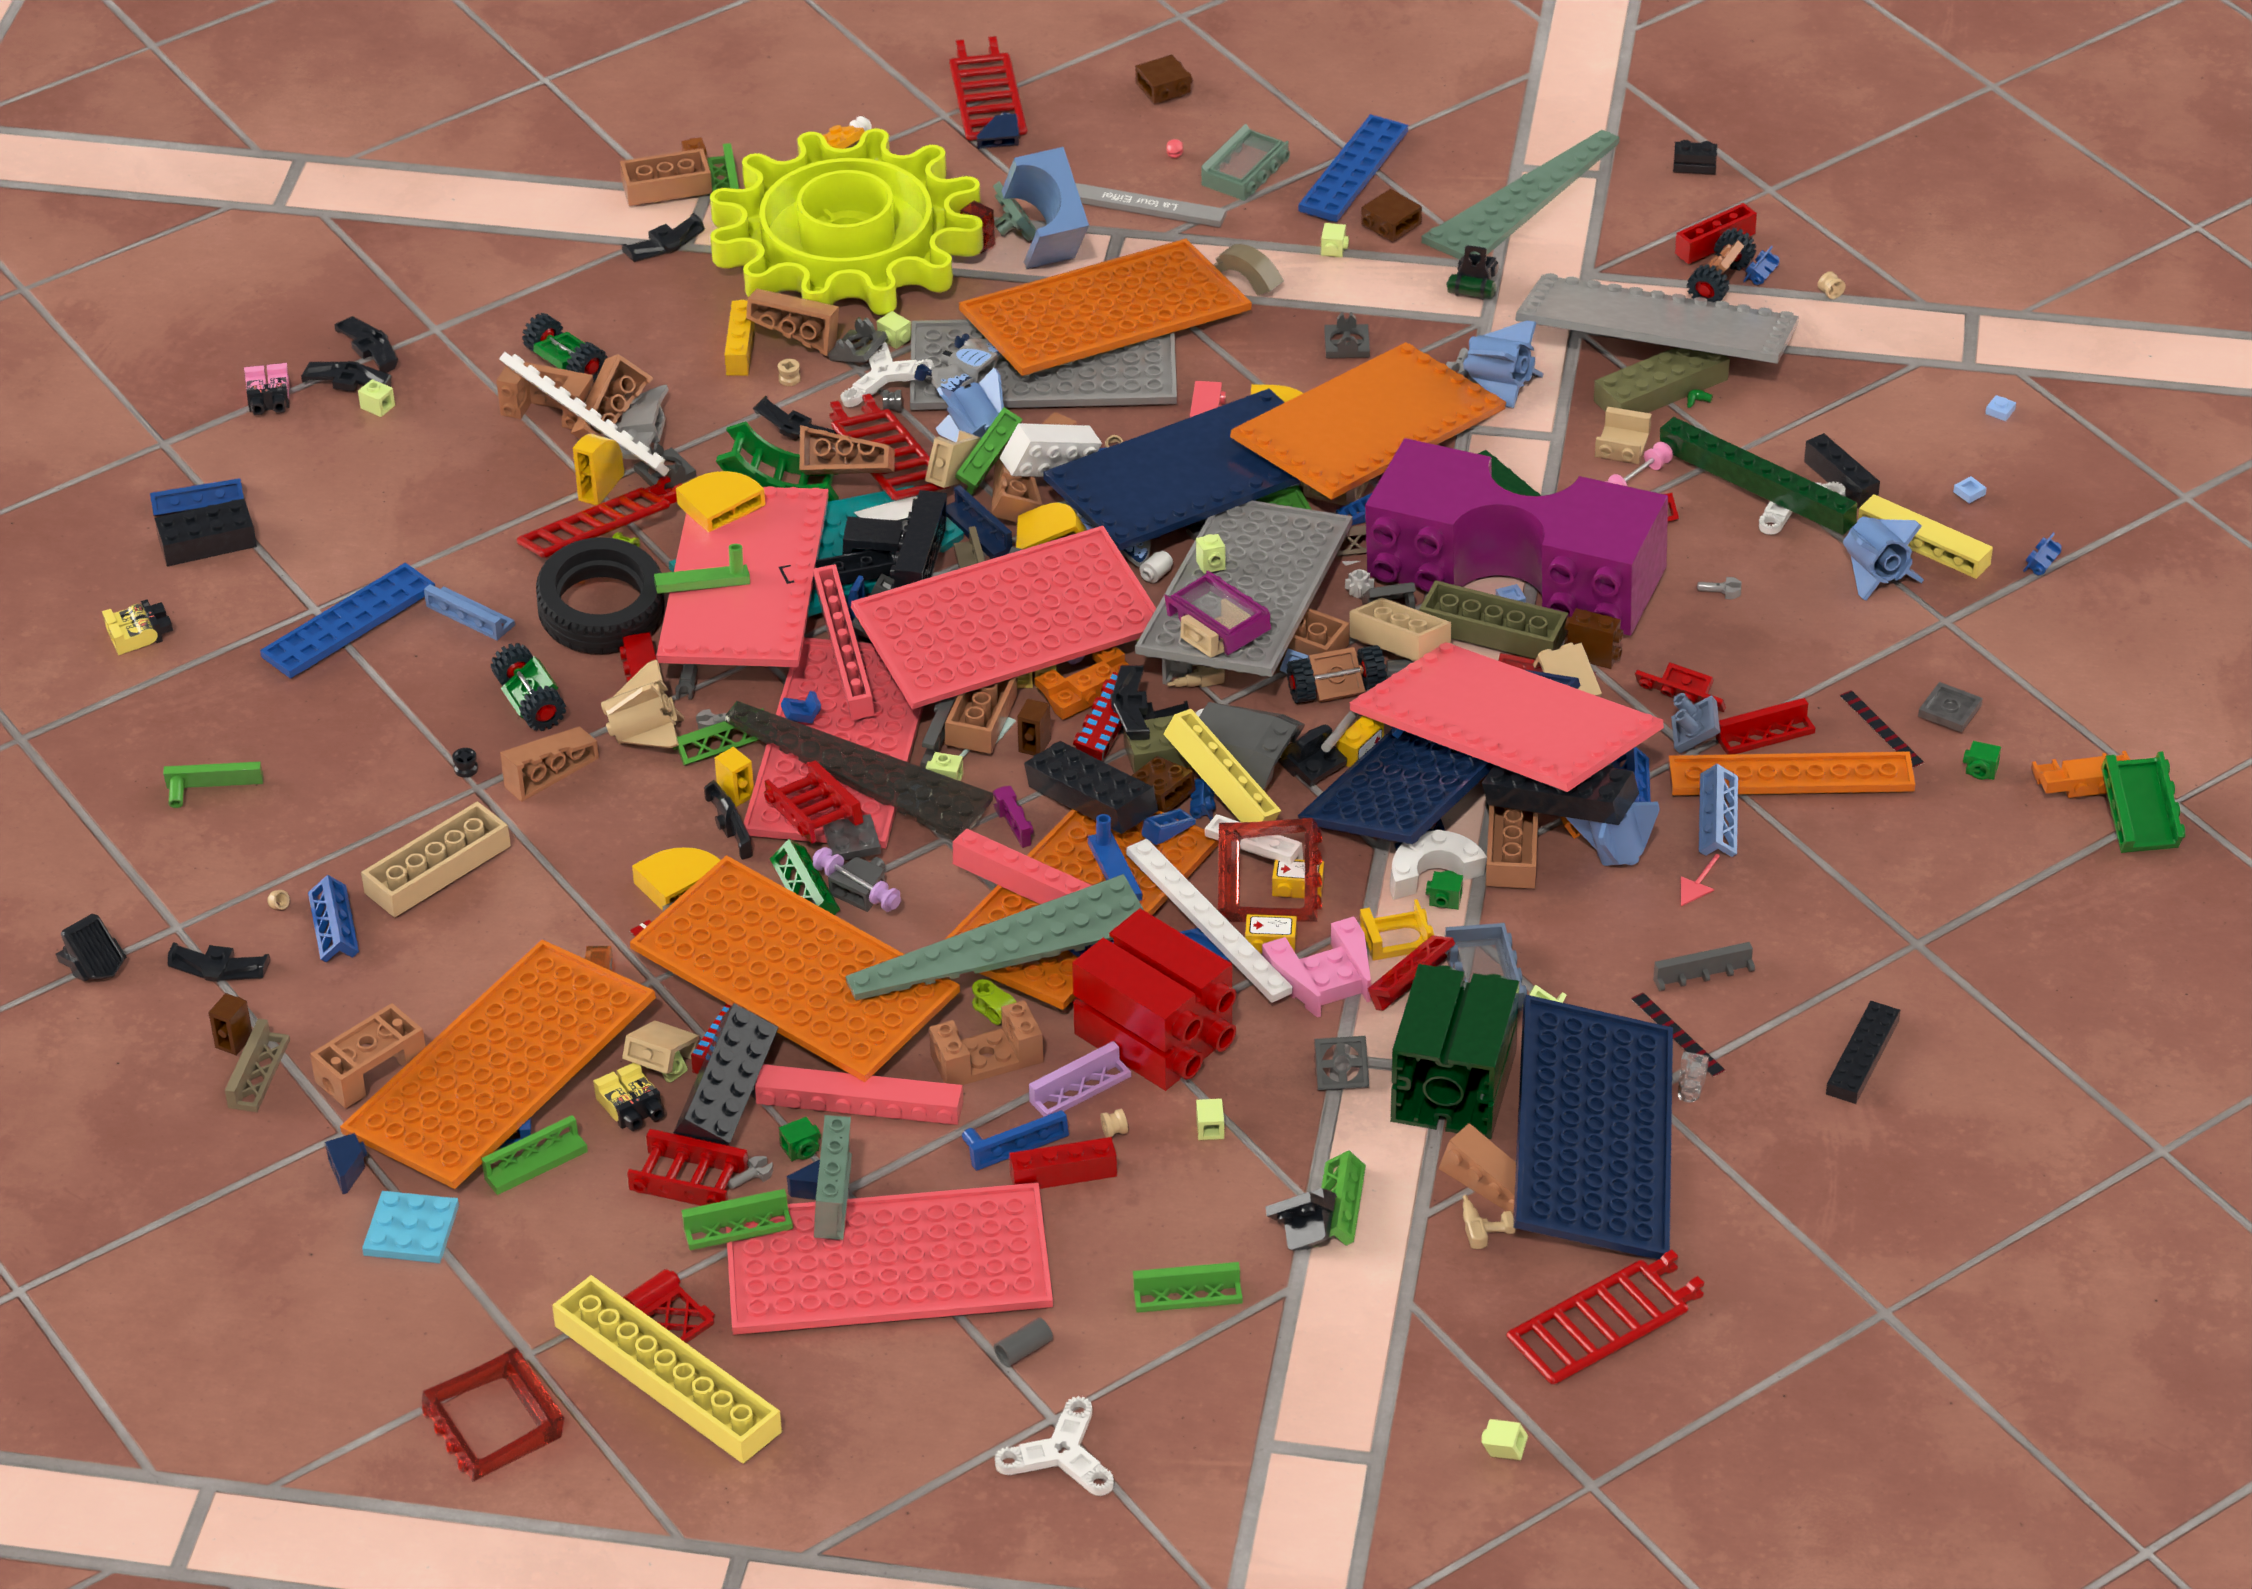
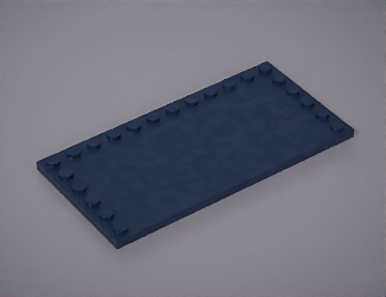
(1171, 475)
(1402, 786)
(1594, 1128)

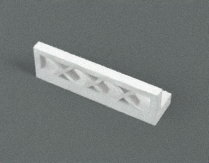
(1271, 847)

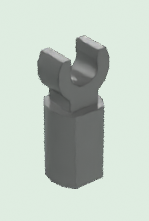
(687, 680)

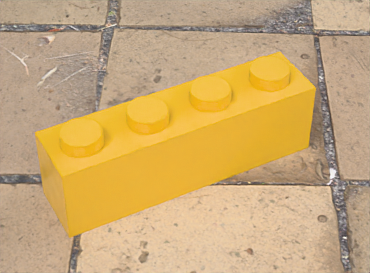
(739, 340)

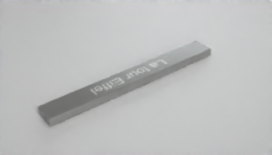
(1151, 205)

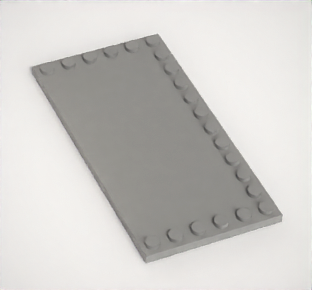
(1659, 318)
(1123, 376)
(1274, 558)

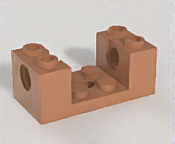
(517, 393)
(1012, 1047)
(343, 1061)

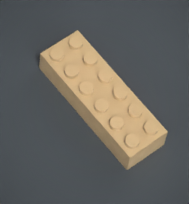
(435, 859)

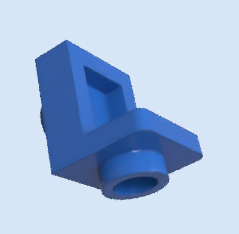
(802, 710)

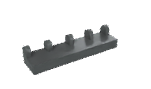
(1703, 965)

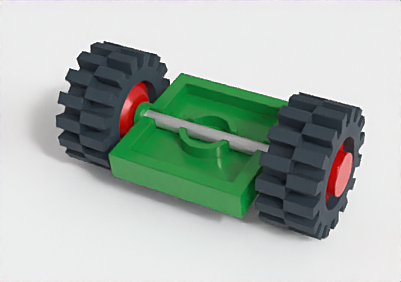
(562, 349)
(528, 687)

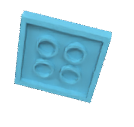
(410, 1227)

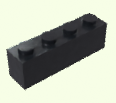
(1838, 466)

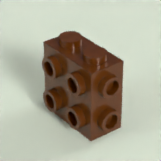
(1163, 79)
(1391, 215)
(1598, 635)
(1169, 780)

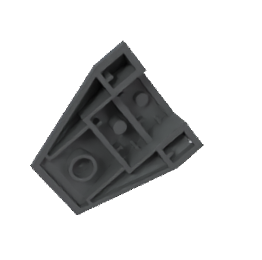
(1252, 736)

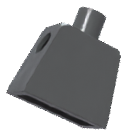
(851, 891)

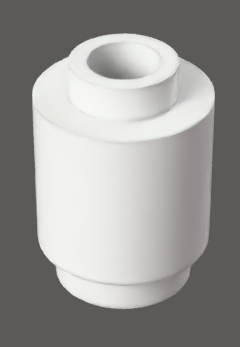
(1156, 566)

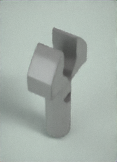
(1458, 364)
(1730, 587)
(706, 718)
(754, 1171)

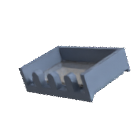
(1484, 951)

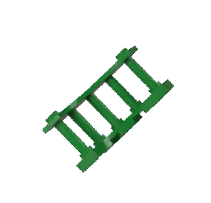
(763, 451)

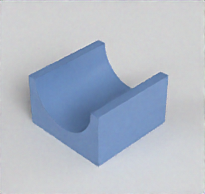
(1049, 185)

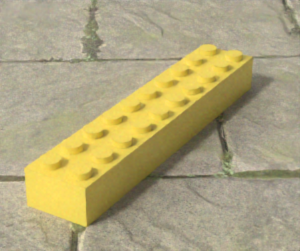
(667, 1369)

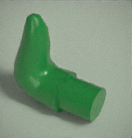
(1698, 395)

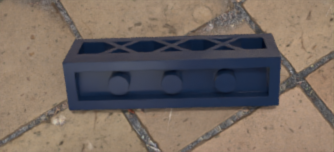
(988, 527)

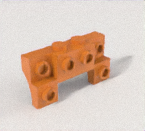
(1079, 690)
(2075, 777)

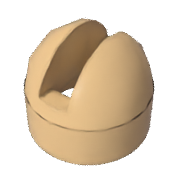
(1113, 439)
(278, 896)

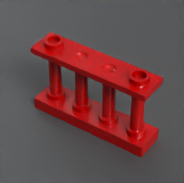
(825, 786)
(689, 1150)

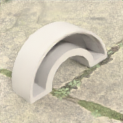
(1431, 851)

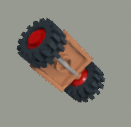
(1731, 250)
(1336, 674)

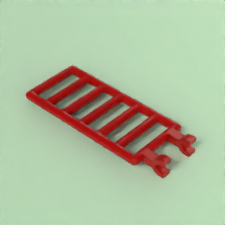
(963, 99)
(874, 413)
(650, 493)
(1651, 1272)

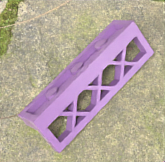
(1073, 1077)

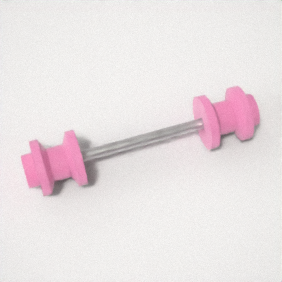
(1653, 458)

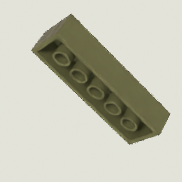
(1661, 380)
(1496, 620)

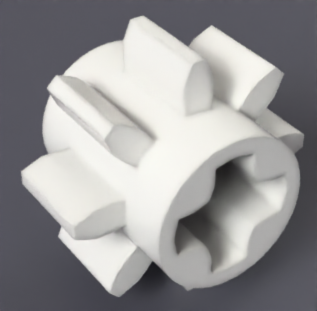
(1359, 583)

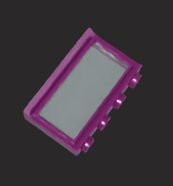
(1221, 609)

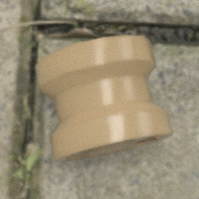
(1831, 285)
(789, 372)
(1114, 1123)

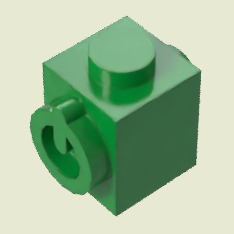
(1982, 760)
(1445, 889)
(799, 1139)

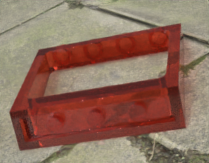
(1229, 867)
(529, 1390)

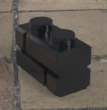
(1695, 157)

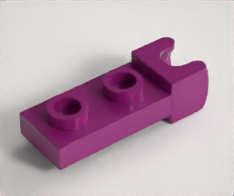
(1014, 814)

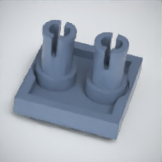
(1694, 722)

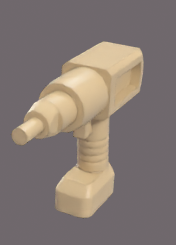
(1202, 676)
(1477, 1228)

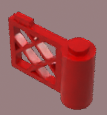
(662, 1290)

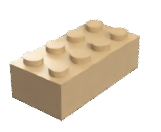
(1398, 628)

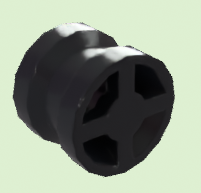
(465, 762)

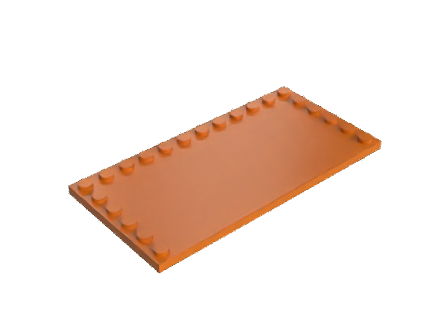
(1104, 306)
(1359, 419)
(1069, 852)
(789, 966)
(498, 1063)

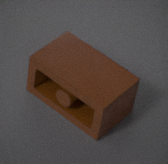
(1034, 727)
(230, 1023)

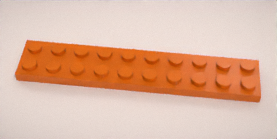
(1799, 772)

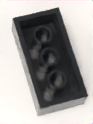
(205, 532)

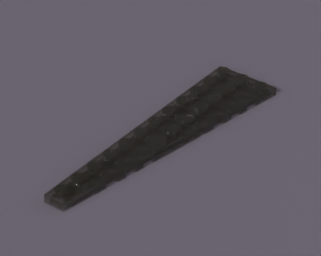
(922, 793)

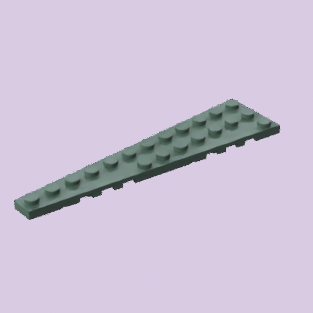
(1509, 208)
(1020, 938)

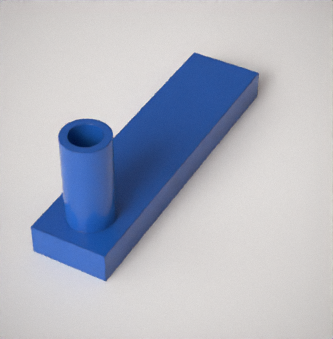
(1109, 854)
(1021, 1138)

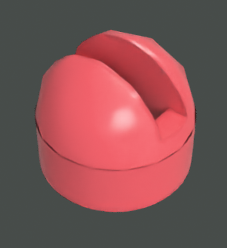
(1174, 148)

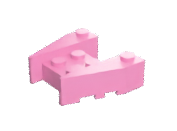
(1328, 974)

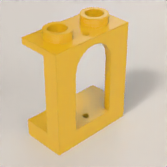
(1372, 926)

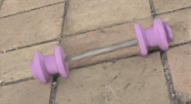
(879, 893)

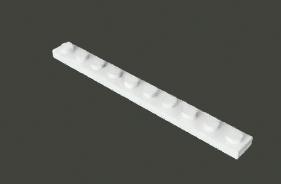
(592, 417)
(1209, 920)

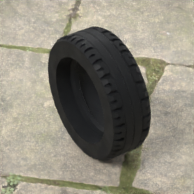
(596, 559)

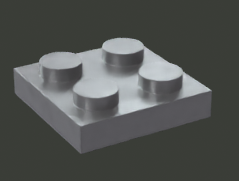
(1950, 707)
(852, 840)

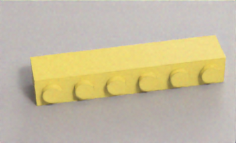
(1935, 539)
(1220, 769)

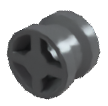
(892, 400)

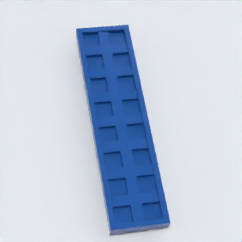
(1353, 168)
(346, 620)

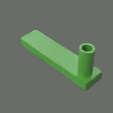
(706, 578)
(207, 776)

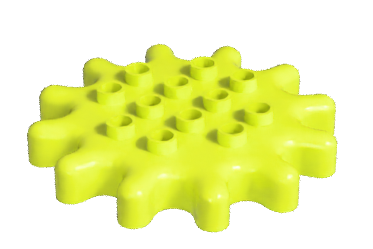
(846, 221)

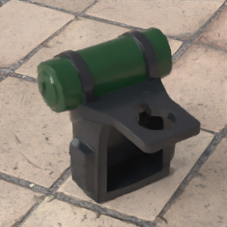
(1474, 274)

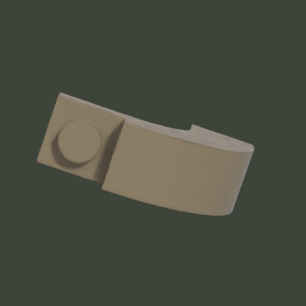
(1252, 264)

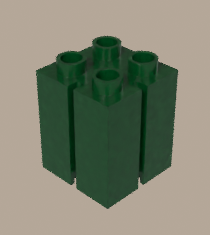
(1454, 1050)

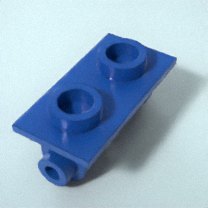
(1763, 268)
(2042, 559)
(1202, 800)

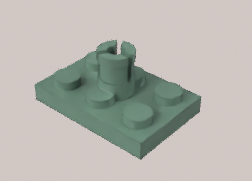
(1013, 216)

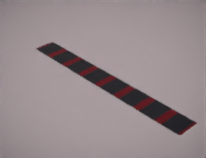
(1880, 727)
(1679, 1034)

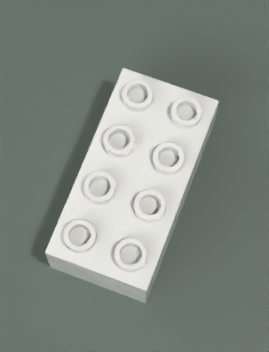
(1045, 446)

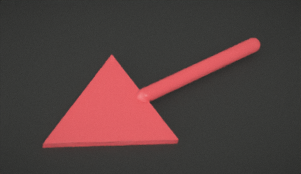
(1693, 890)

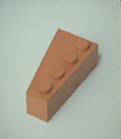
(796, 317)
(612, 392)
(840, 454)
(1013, 493)
(546, 761)
(1481, 1167)

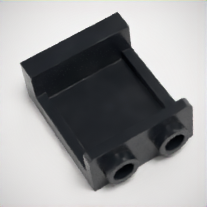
(872, 534)

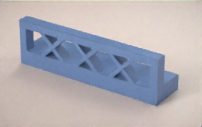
(467, 612)
(1714, 808)

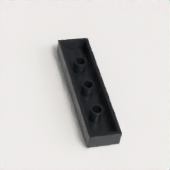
(849, 566)
(1863, 1052)

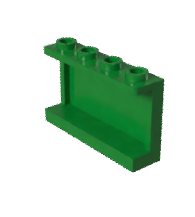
(2143, 803)

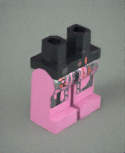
(267, 396)

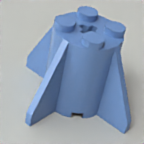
(1503, 360)
(972, 407)
(1880, 551)
(1621, 842)

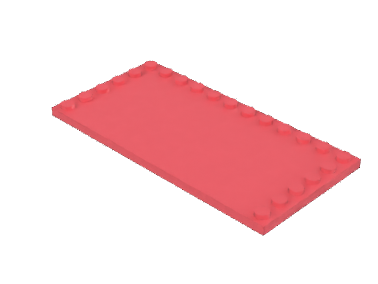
(1006, 616)
(757, 620)
(1507, 716)
(888, 732)
(895, 1262)

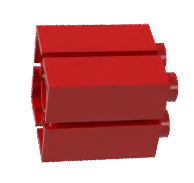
(1155, 998)

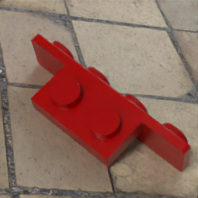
(1680, 680)

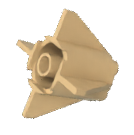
(642, 711)

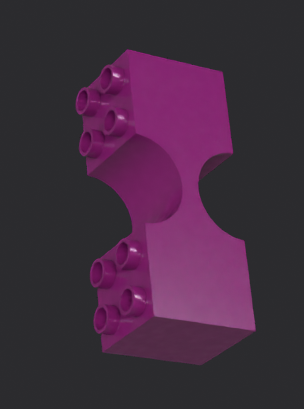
(1452, 523)

